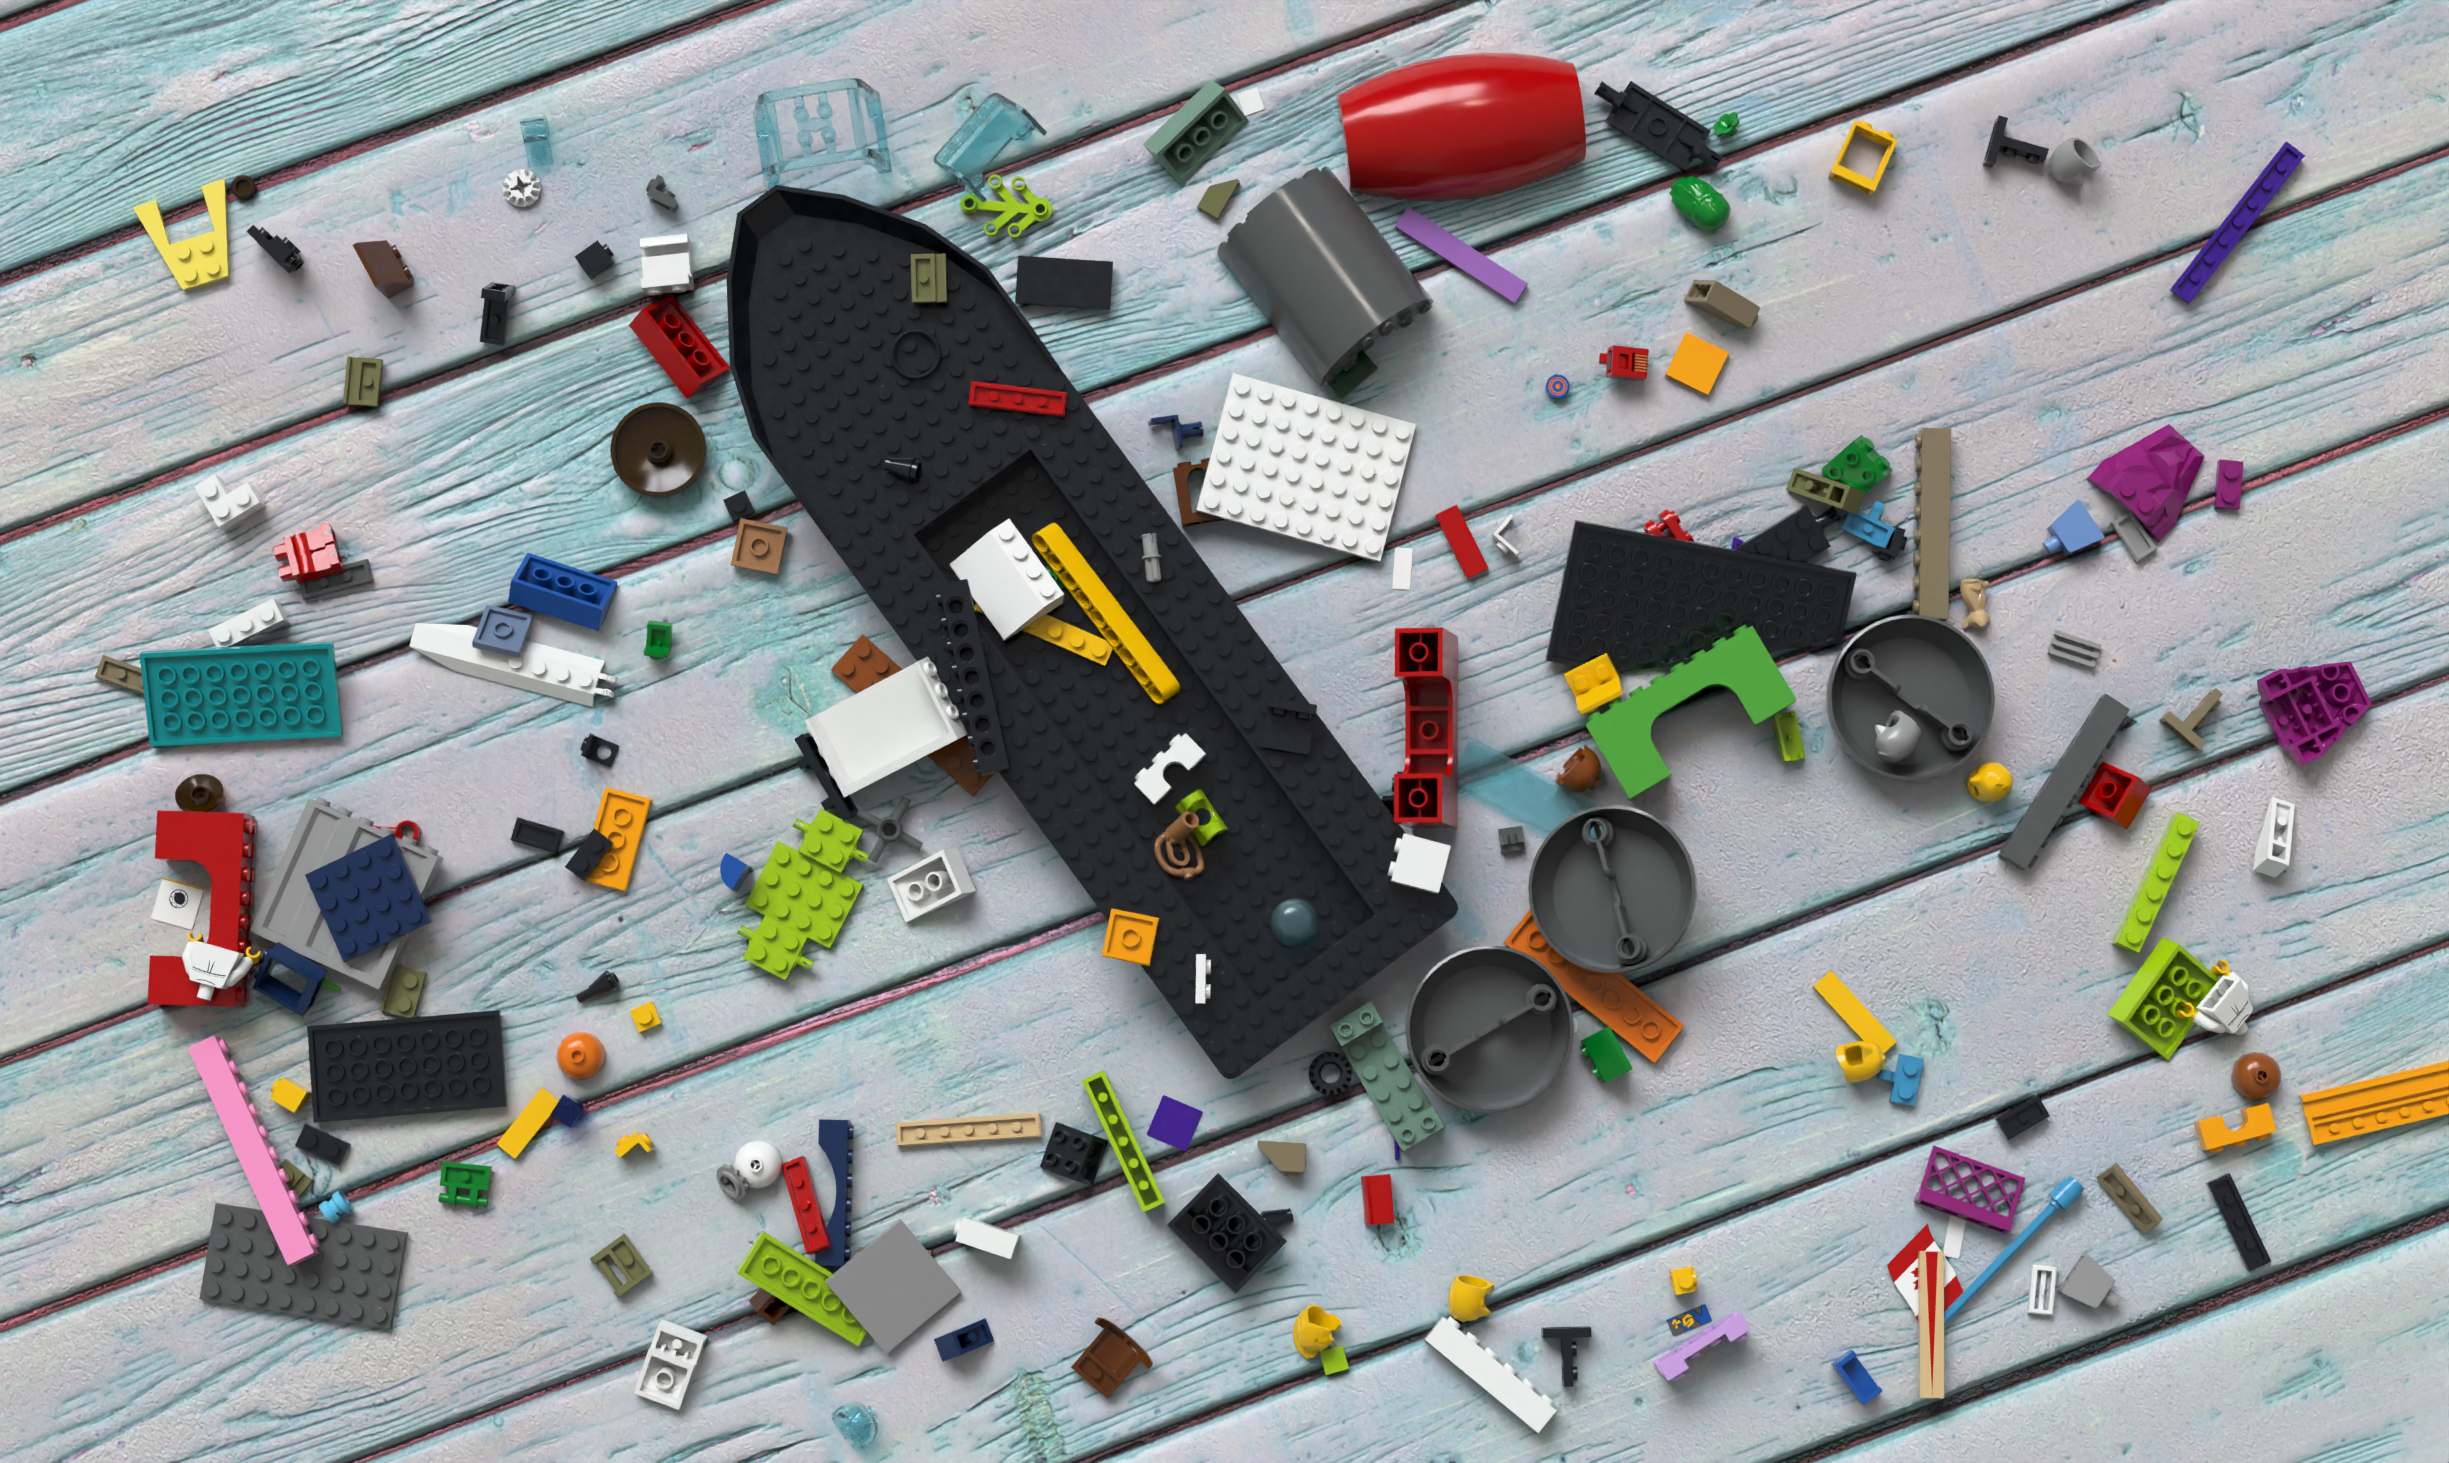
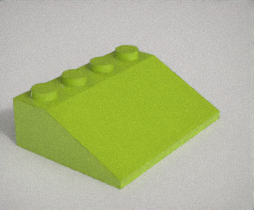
(2156, 993)

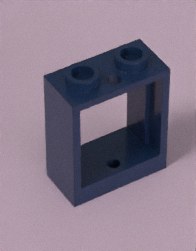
(282, 993)

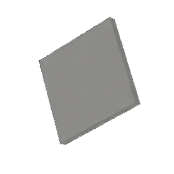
(893, 1286)

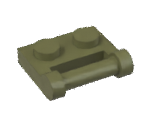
(627, 1260)

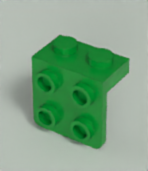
(1858, 465)

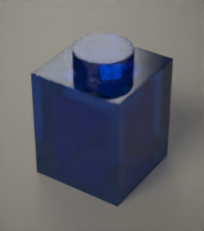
(568, 1110)

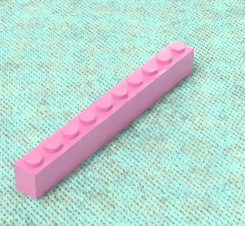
(254, 1151)

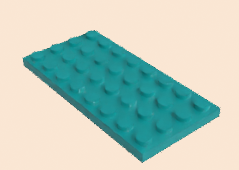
(241, 693)

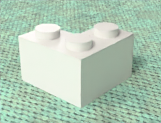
(228, 507)

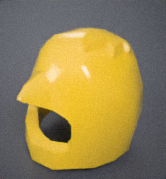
(1991, 781)
(1860, 1060)
(1467, 1297)

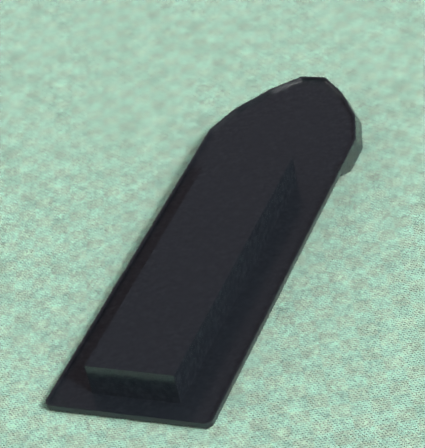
(811, 332)

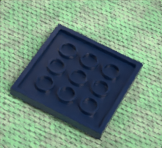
(368, 898)

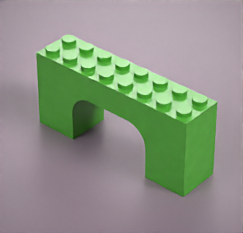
(1735, 664)

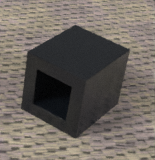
(595, 259)

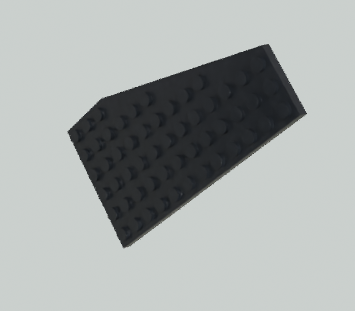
(1668, 598)

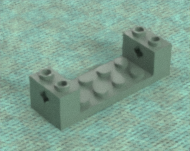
(1386, 1076)

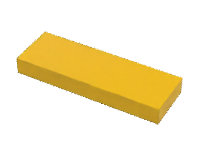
(528, 1123)

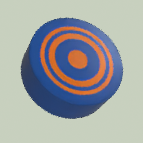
(1557, 386)

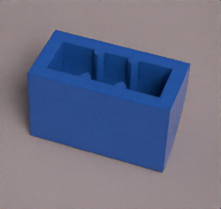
(733, 872)

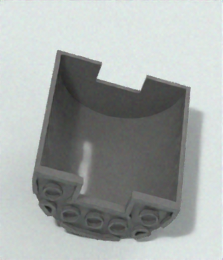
(1322, 273)

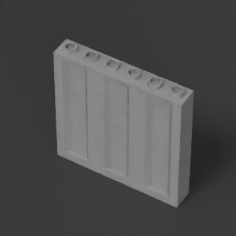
(291, 911)

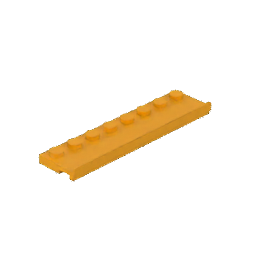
(2377, 1103)

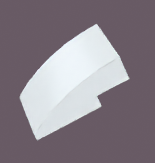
(670, 1364)

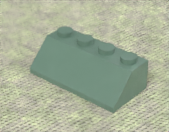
(1195, 131)

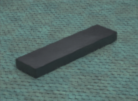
(2238, 1222)

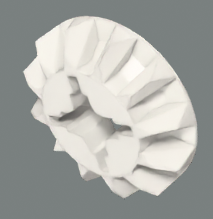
(531, 192)

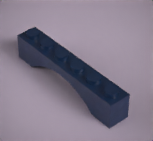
(835, 1140)

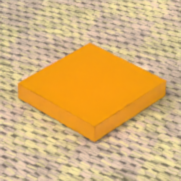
(1696, 363)
(1130, 937)

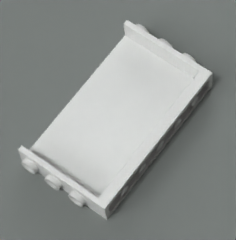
(886, 727)

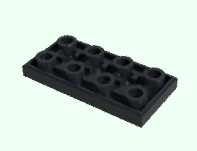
(1064, 282)

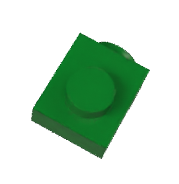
(658, 639)

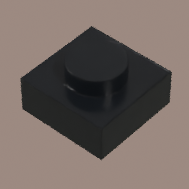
(739, 506)

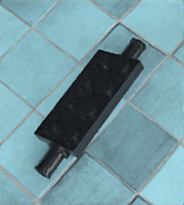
(1657, 126)
(1793, 537)

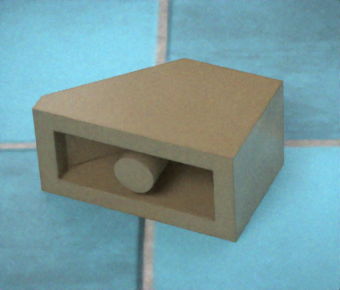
(1285, 1156)

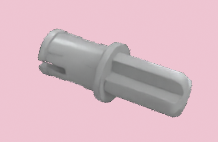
(1151, 557)

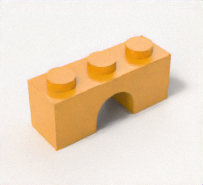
(2256, 1123)

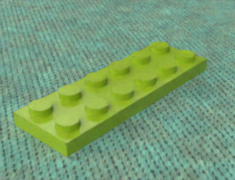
(799, 1284)

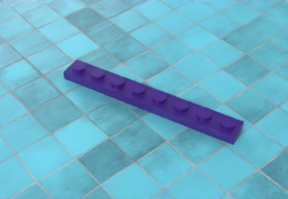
(2237, 222)

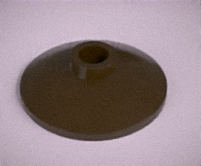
(197, 787)

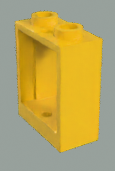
(1852, 178)

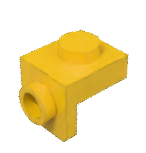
(627, 1144)

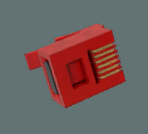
(1625, 362)

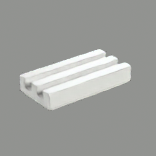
(2032, 1290)

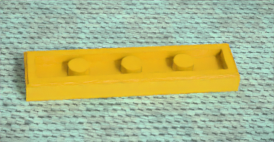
(1853, 1011)

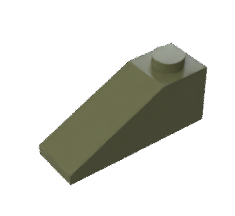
(1825, 491)

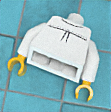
(215, 965)
(2224, 1006)

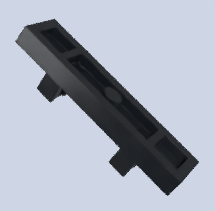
(812, 758)

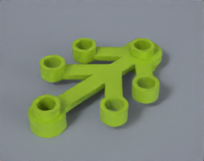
(1010, 207)

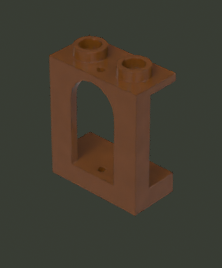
(1180, 474)

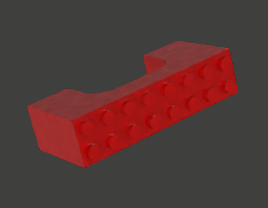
(1429, 785)
(226, 850)

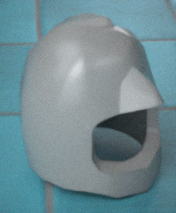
(2071, 160)
(1897, 740)

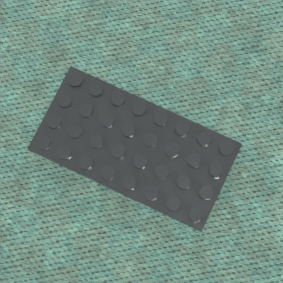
(348, 1280)

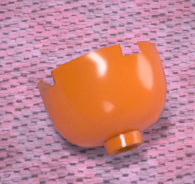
(581, 1055)

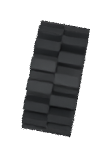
(1343, 1066)

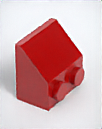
(2115, 795)

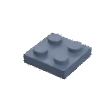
(502, 631)

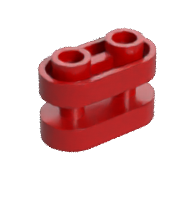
(1669, 522)

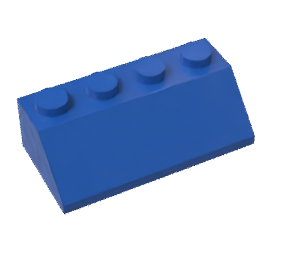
(562, 591)

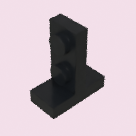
(2011, 147)
(495, 312)
(1568, 1348)

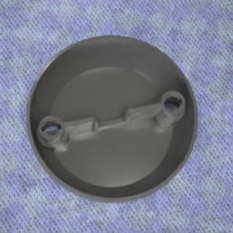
(1926, 674)
(1613, 889)
(1489, 1029)

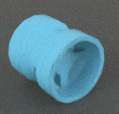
(335, 1207)

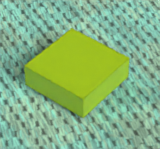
(1334, 1360)

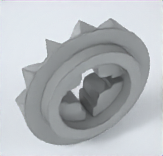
(732, 1182)

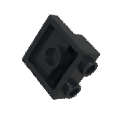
(282, 251)

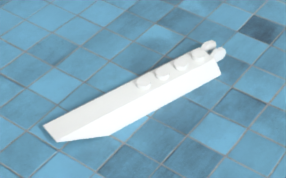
(537, 669)

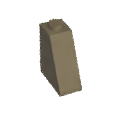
(1722, 303)

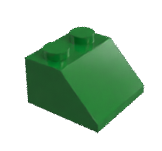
(1605, 1055)

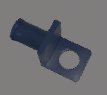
(1179, 430)

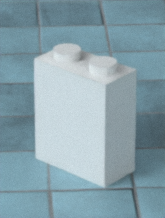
(986, 1237)

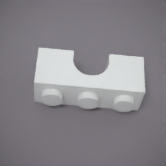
(257, 620)
(1182, 752)

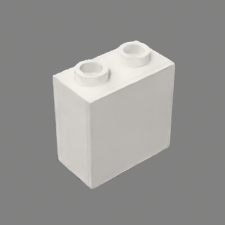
(1419, 863)

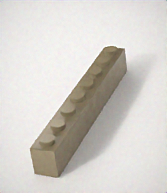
(1933, 523)

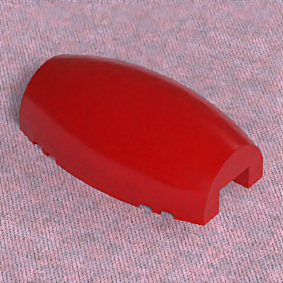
(1462, 126)

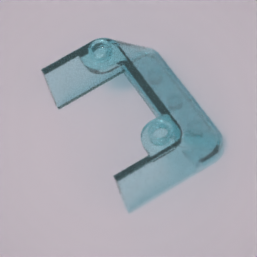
(982, 140)

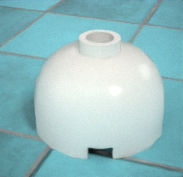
(769, 1160)

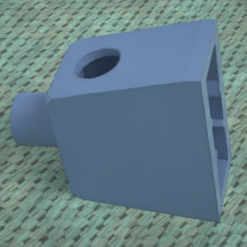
(2072, 531)

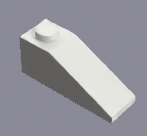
(2274, 843)

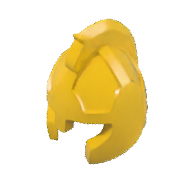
(1313, 1330)

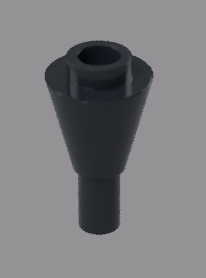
(604, 984)

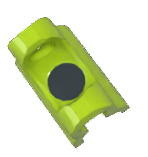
(1209, 820)

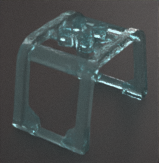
(767, 125)

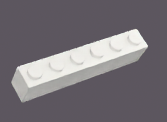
(1490, 1374)

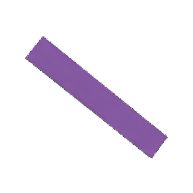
(1461, 255)

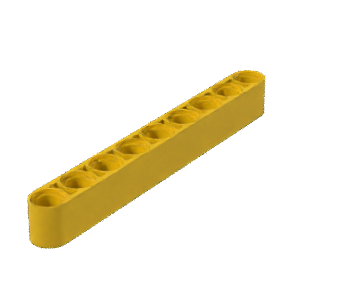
(1106, 613)

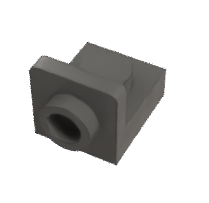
(663, 198)

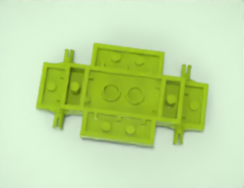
(803, 894)

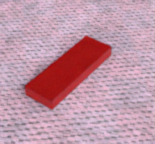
(1461, 542)

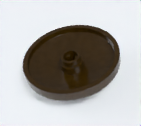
(658, 450)

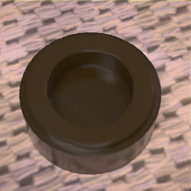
(243, 187)

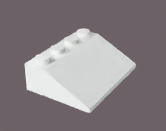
(1007, 580)

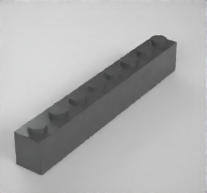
(2064, 781)

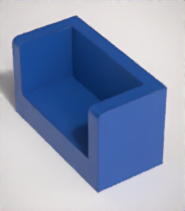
(1856, 1377)

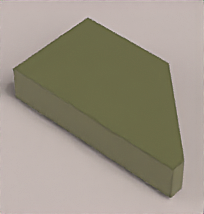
(1217, 197)

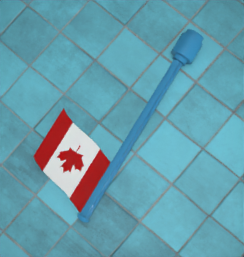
(1904, 1265)

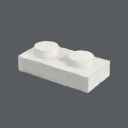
(1202, 968)

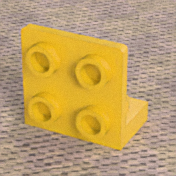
(1594, 684)

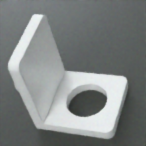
(1502, 544)

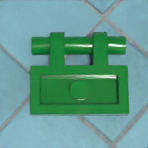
(465, 1176)

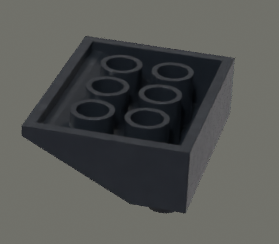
(1226, 1233)

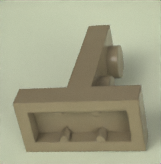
(2193, 721)

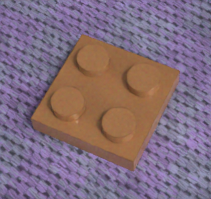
(759, 546)

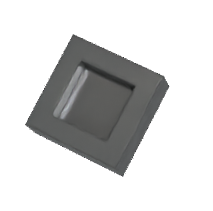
(1511, 839)

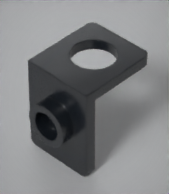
(591, 745)

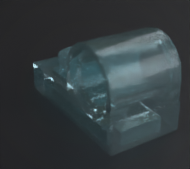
(536, 141)

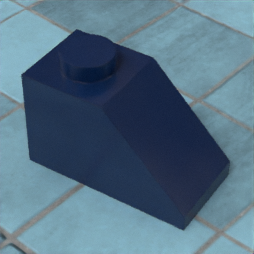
(963, 1340)

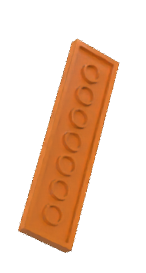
(1604, 995)

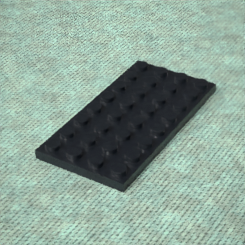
(407, 1066)

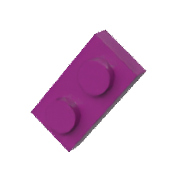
(2228, 484)

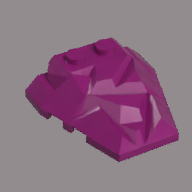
(2151, 478)
(2311, 707)

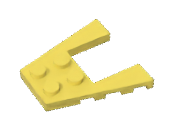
(200, 258)

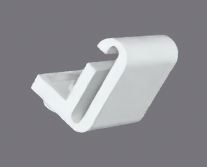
(666, 264)

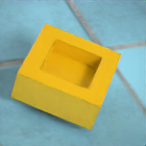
(645, 1016)

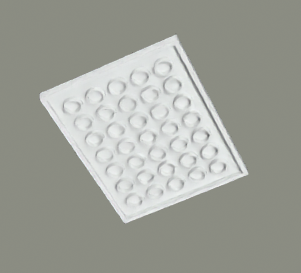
(1305, 467)

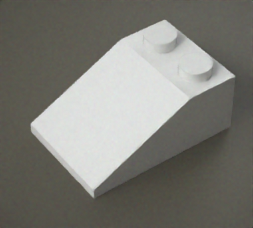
(931, 884)

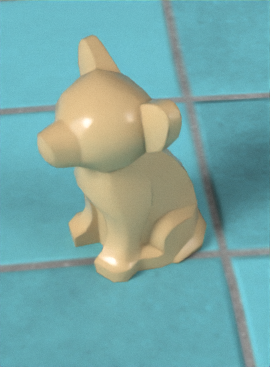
(1974, 597)

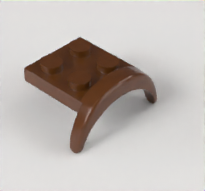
(1110, 1358)

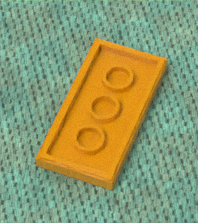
(622, 821)

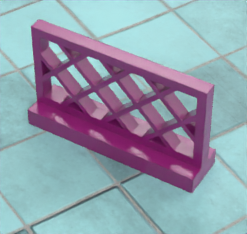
(1962, 1209)

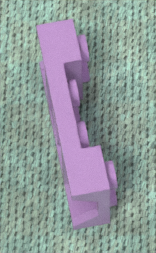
(1731, 1327)

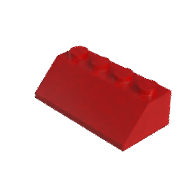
(679, 346)

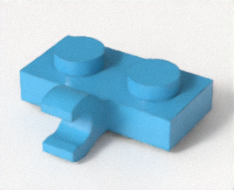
(1868, 526)
(1904, 1079)

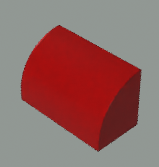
(1377, 1199)

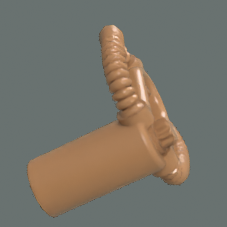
(1178, 833)

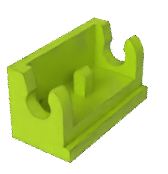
(1788, 737)

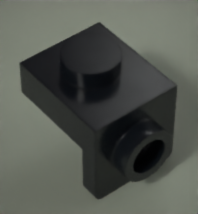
(1896, 543)

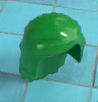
(1700, 203)

